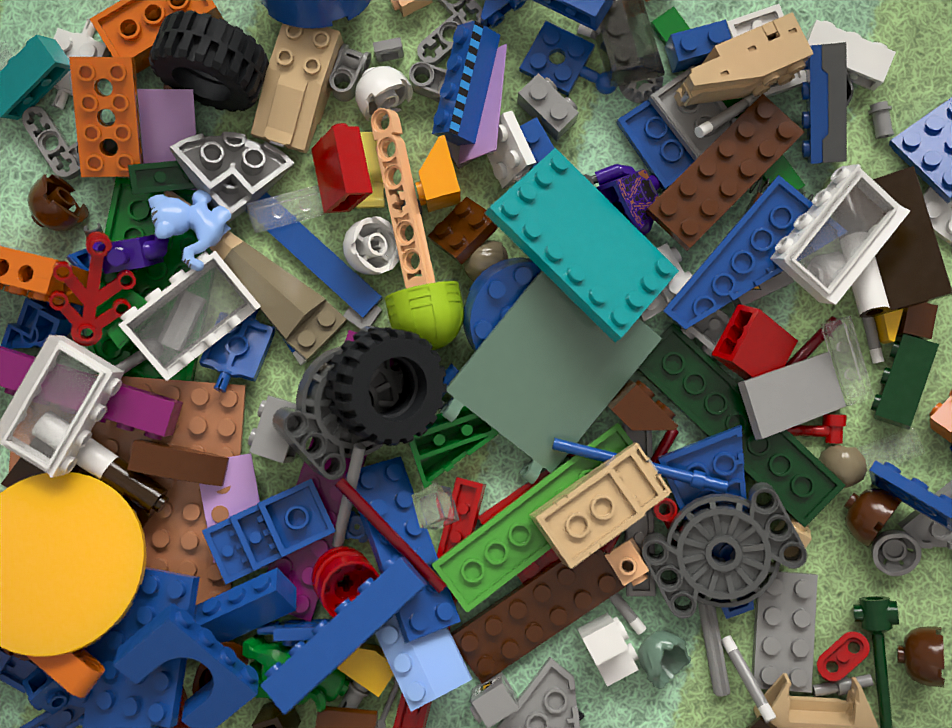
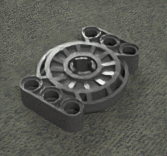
(316, 420)
(719, 580)

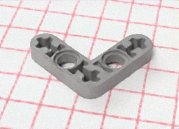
(451, 23)
(71, 152)

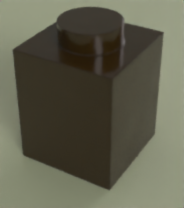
(272, 717)

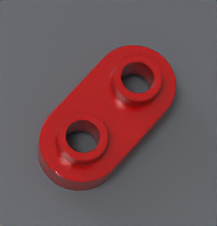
(842, 657)

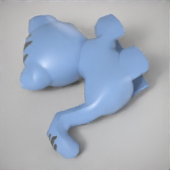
(176, 217)

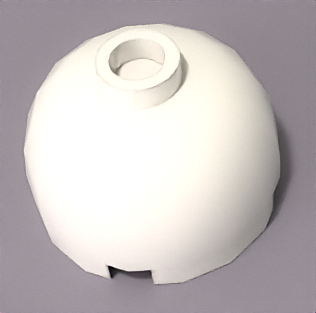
(382, 89)
(371, 246)

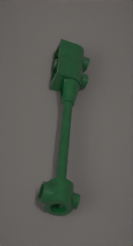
(878, 617)

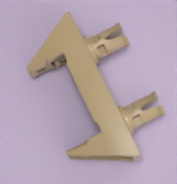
(818, 711)

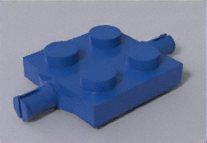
(239, 352)
(290, 631)

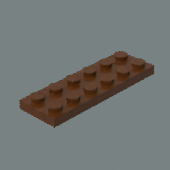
(724, 172)
(534, 613)

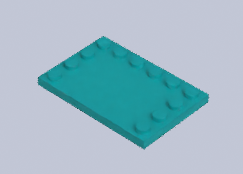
(583, 244)

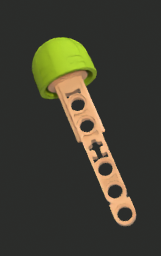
(425, 306)

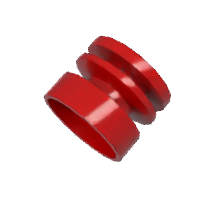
(331, 569)

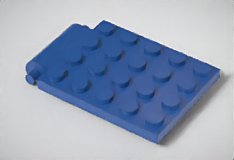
(157, 697)

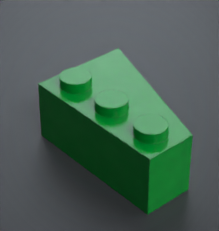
(448, 443)

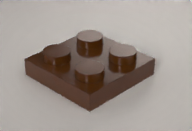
(463, 230)

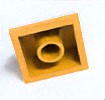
(438, 181)

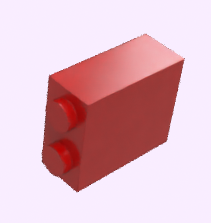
(341, 169)
(753, 343)

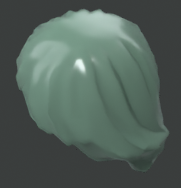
(662, 666)

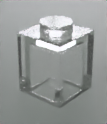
(435, 507)

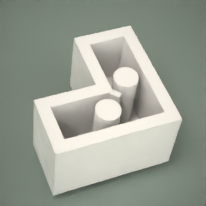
(606, 644)

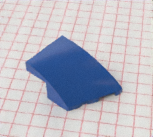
(35, 324)

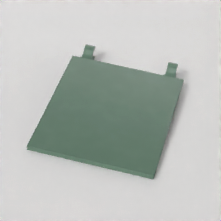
(546, 373)

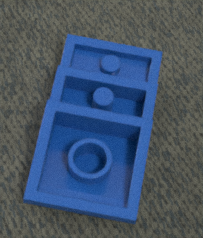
(268, 531)

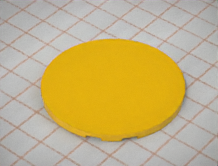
(65, 563)

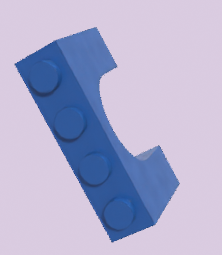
(178, 636)

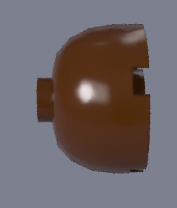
(50, 204)
(869, 513)
(923, 655)

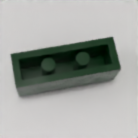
(904, 381)

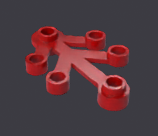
(91, 295)

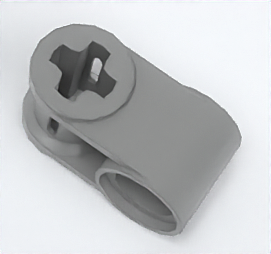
(348, 68)
(433, 86)

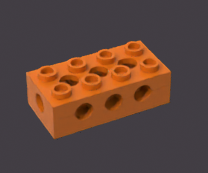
(132, 25)
(88, 107)
(33, 273)

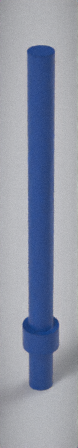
(695, 479)

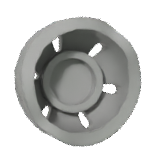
(893, 546)

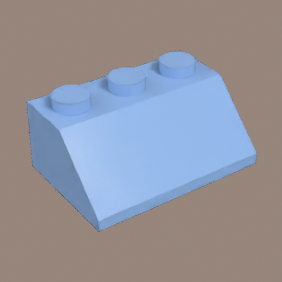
(423, 666)

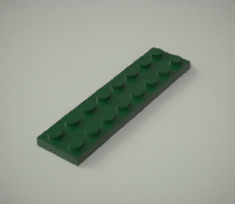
(716, 404)

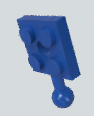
(576, 54)

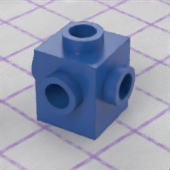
(45, 692)

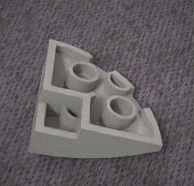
(231, 168)

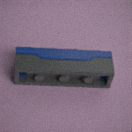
(826, 104)

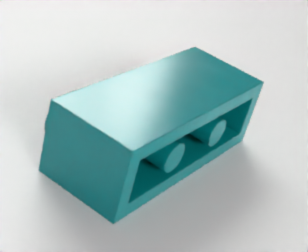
(31, 75)

